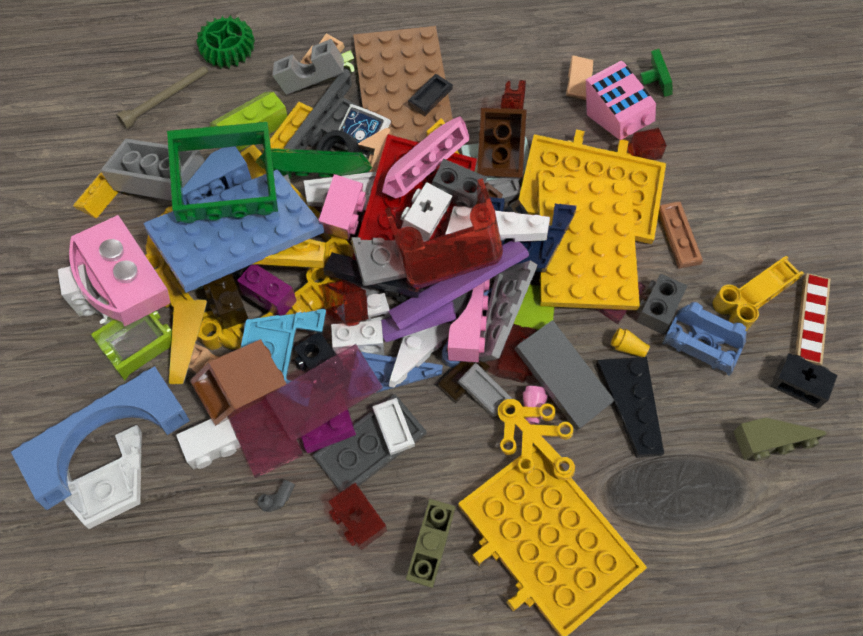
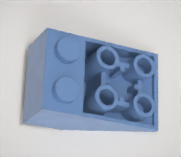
(218, 173)

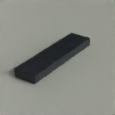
(345, 268)

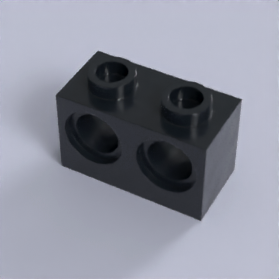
(315, 343)

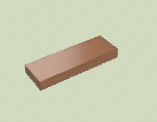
(679, 235)

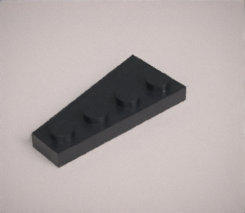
(634, 400)

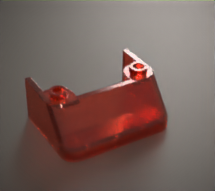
(452, 253)

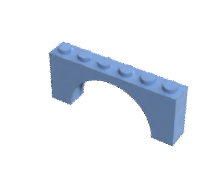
(47, 457)

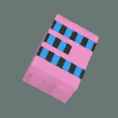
(619, 101)

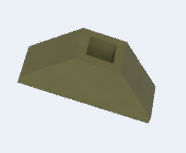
(431, 543)

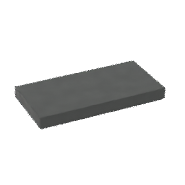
(564, 375)
(365, 453)

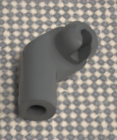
(276, 501)

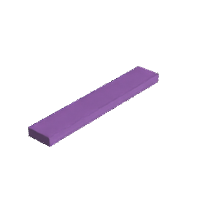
(450, 289)

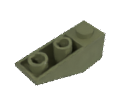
(767, 436)

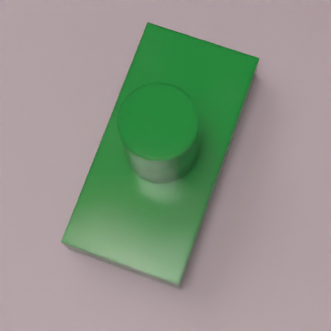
(658, 73)

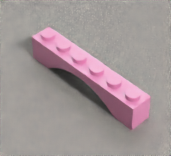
(465, 333)

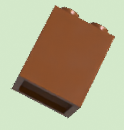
(237, 381)

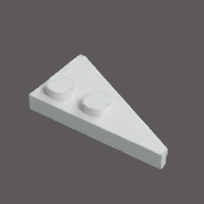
(417, 349)

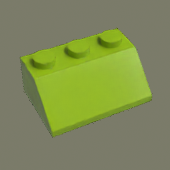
(263, 108)

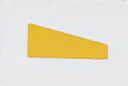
(185, 328)

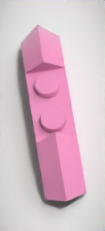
(425, 157)

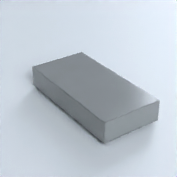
(483, 389)

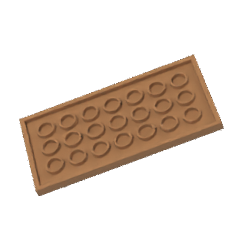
(393, 69)

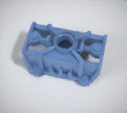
(711, 329)

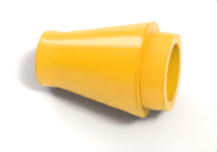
(629, 343)

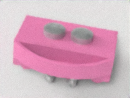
(117, 272)

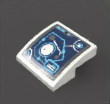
(361, 124)

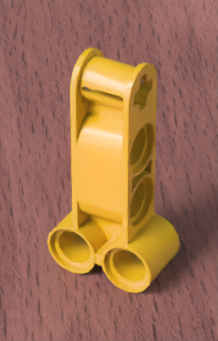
(755, 293)

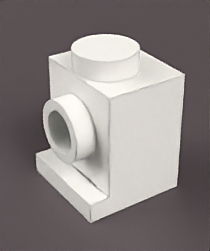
(377, 305)

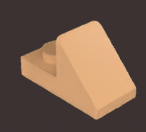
(375, 144)

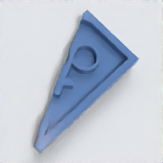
(383, 367)

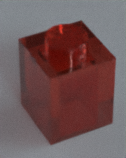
(647, 144)

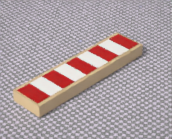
(813, 318)

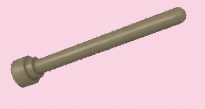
(128, 117)

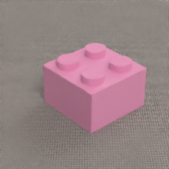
(341, 207)

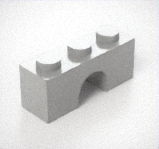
(294, 76)

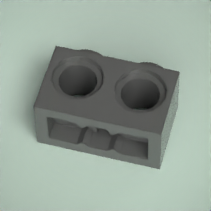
(460, 180)
(661, 303)

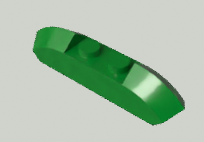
(316, 161)

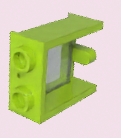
(133, 344)

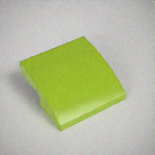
(530, 311)

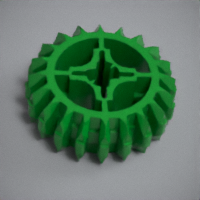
(225, 42)

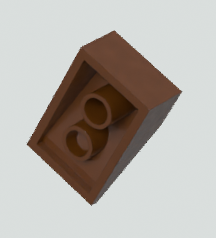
(501, 142)

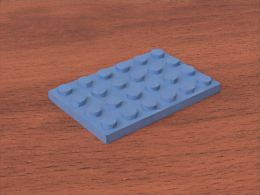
(216, 248)

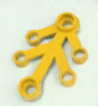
(533, 435)

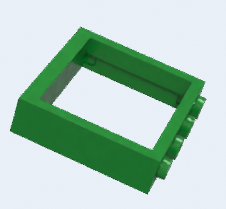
(213, 138)

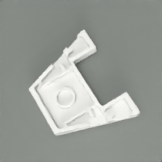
(112, 487)

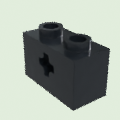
(804, 380)

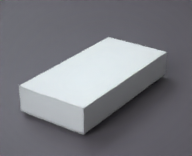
(393, 426)

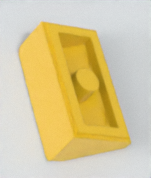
(96, 197)

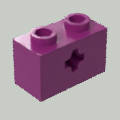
(267, 290)

